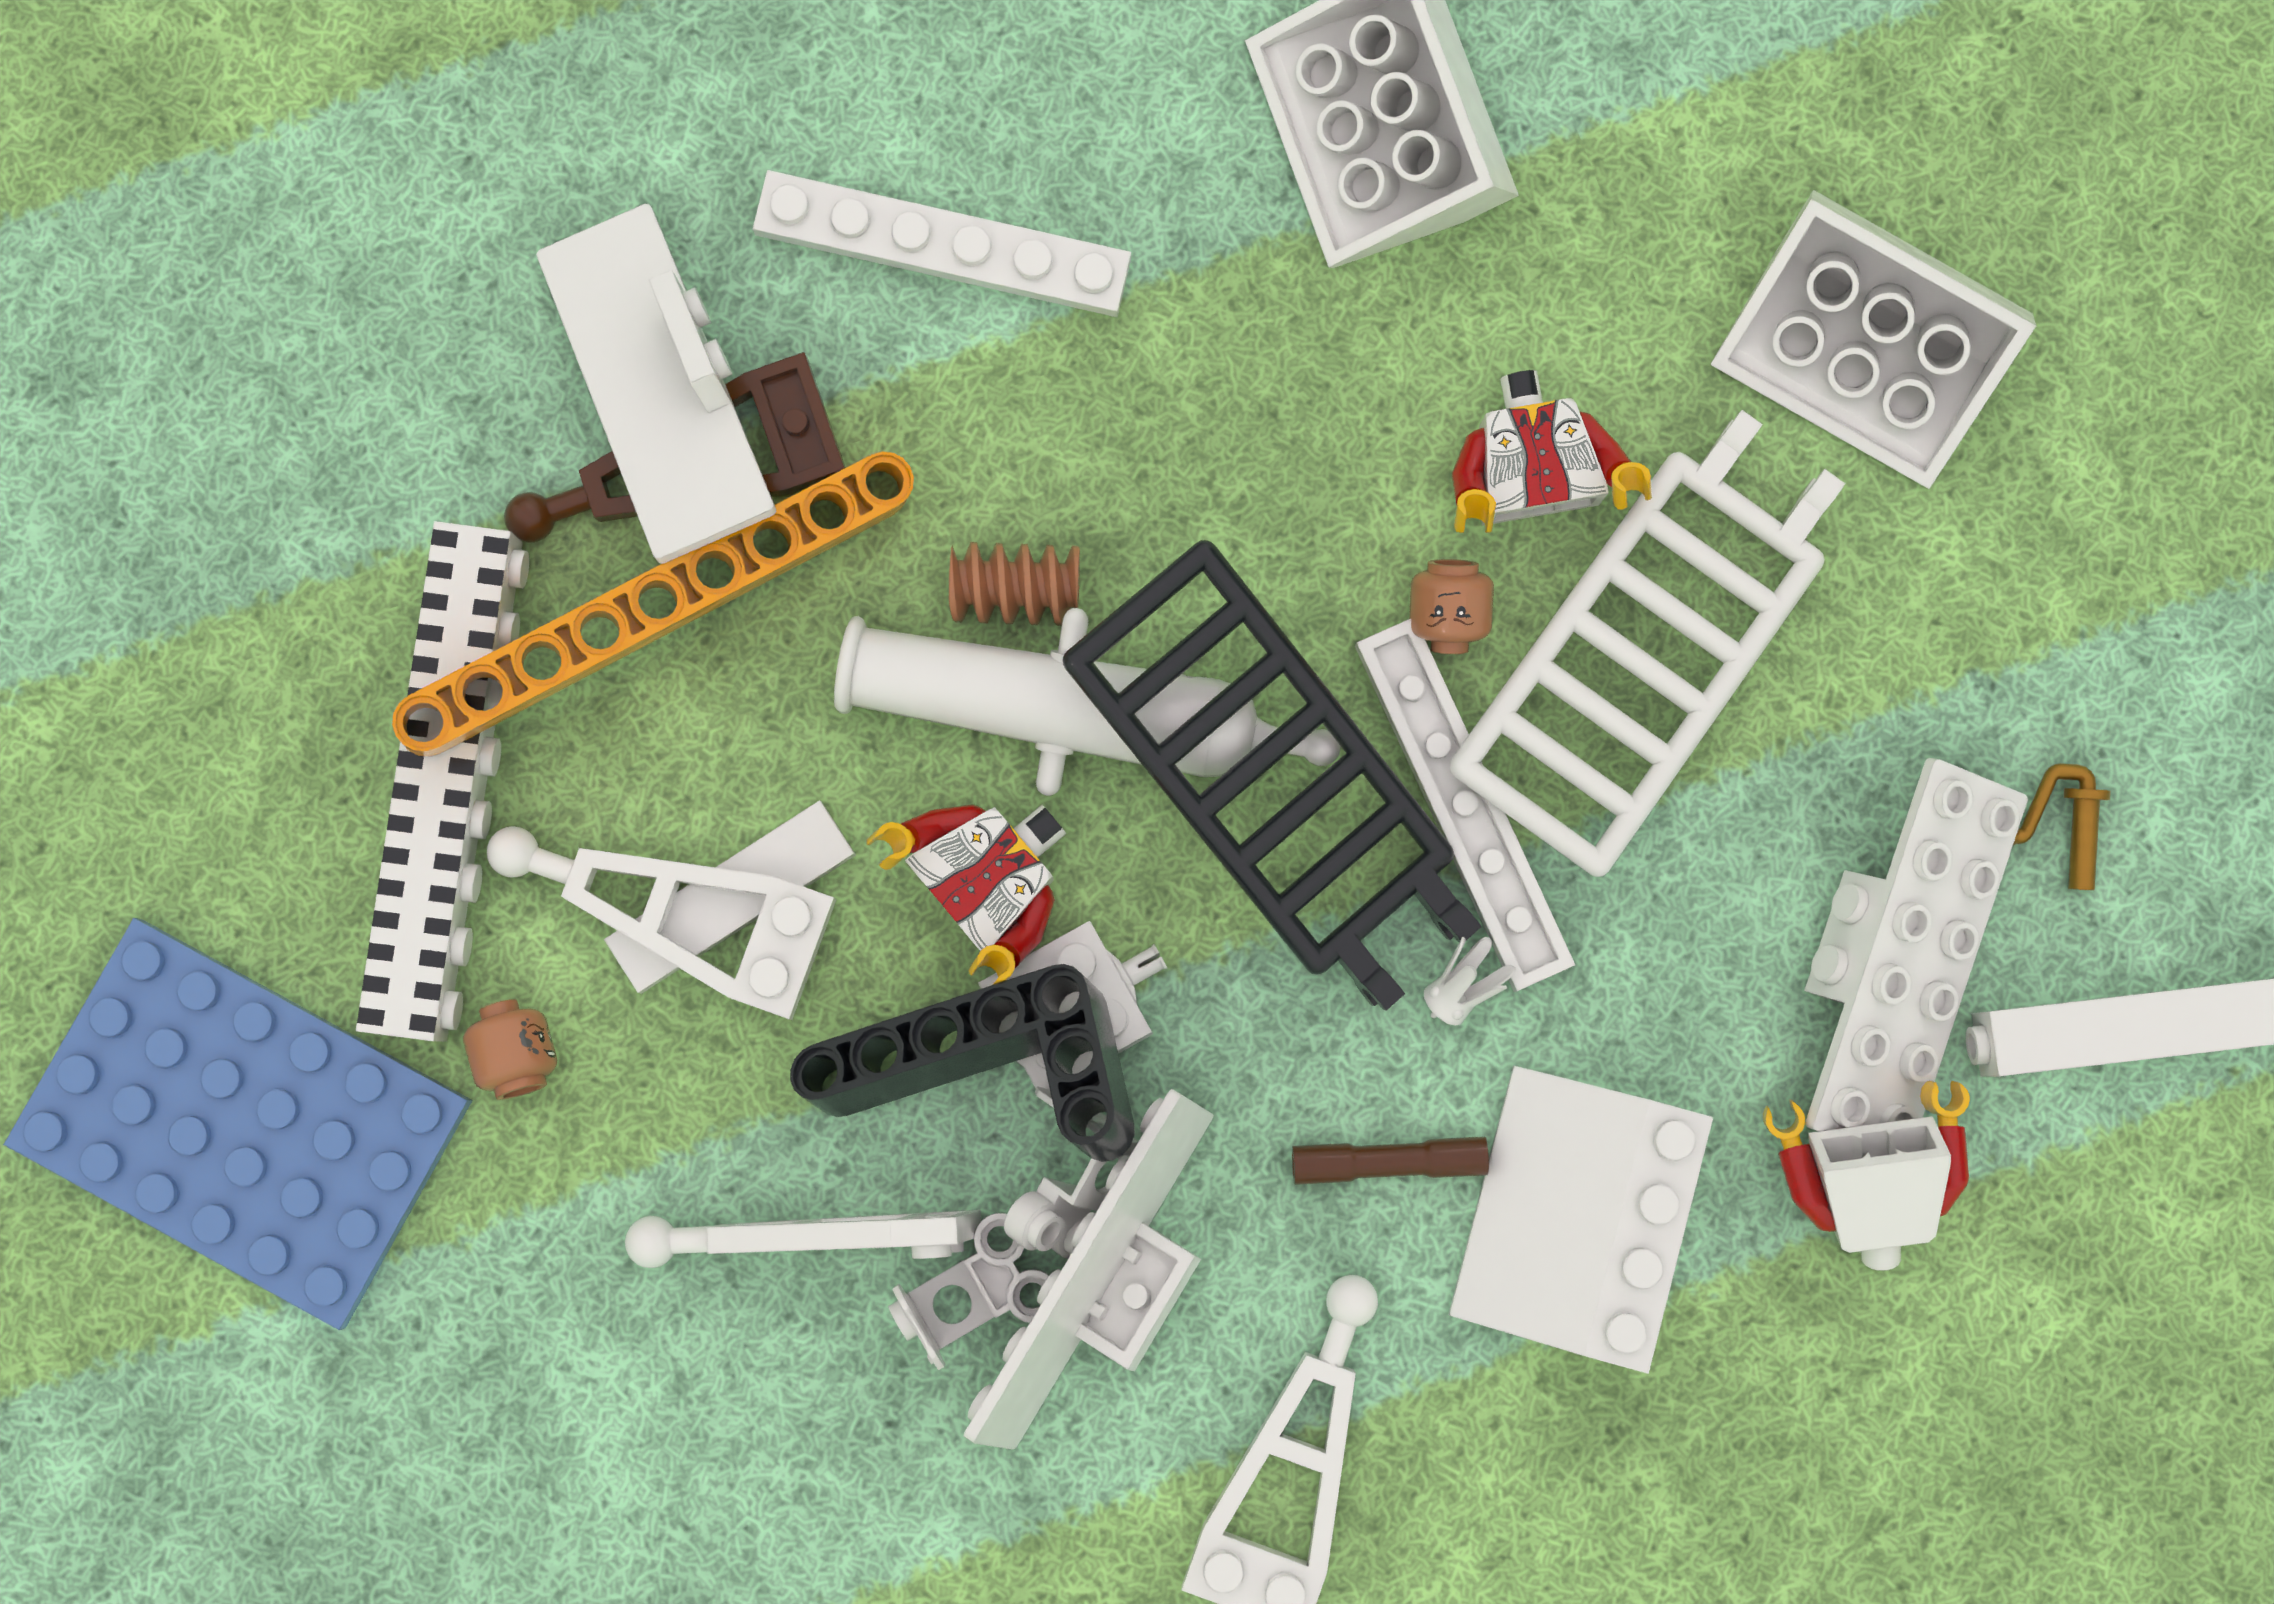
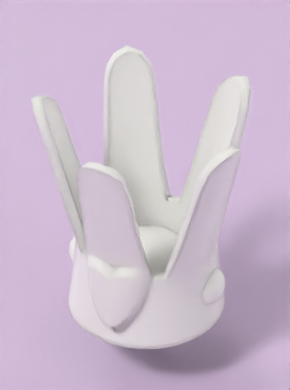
(1452, 994)

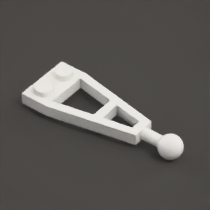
(780, 944)
(654, 1241)
(1243, 1571)

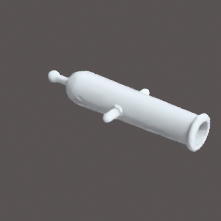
(1037, 700)

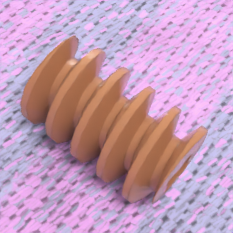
(1013, 584)

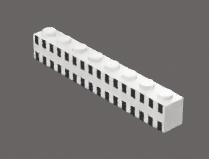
(440, 798)

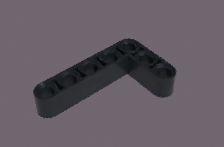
(981, 1048)

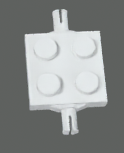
(1111, 977)

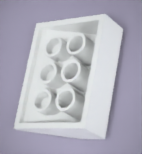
(1380, 122)
(1873, 339)
(1581, 1218)

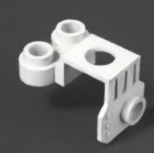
(1053, 1212)
(990, 1282)

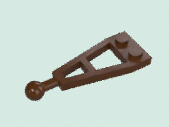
(793, 424)

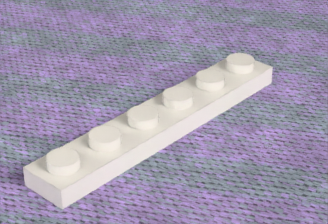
(942, 243)
(1477, 830)

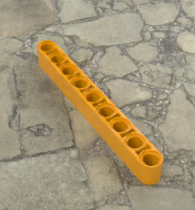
(636, 628)

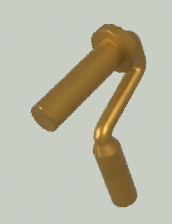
(2084, 819)

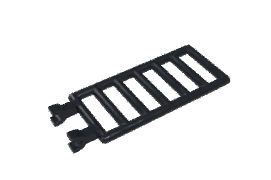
(1200, 810)

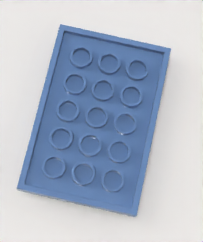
(238, 1123)

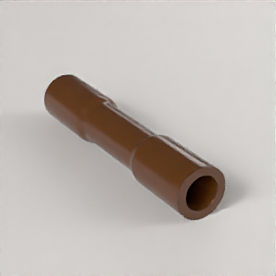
(1430, 1158)

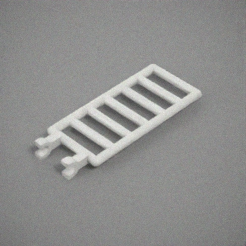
(1702, 708)

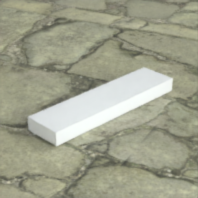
(706, 916)

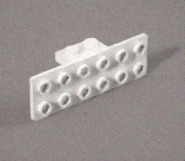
(656, 383)
(1907, 947)
(1111, 1287)

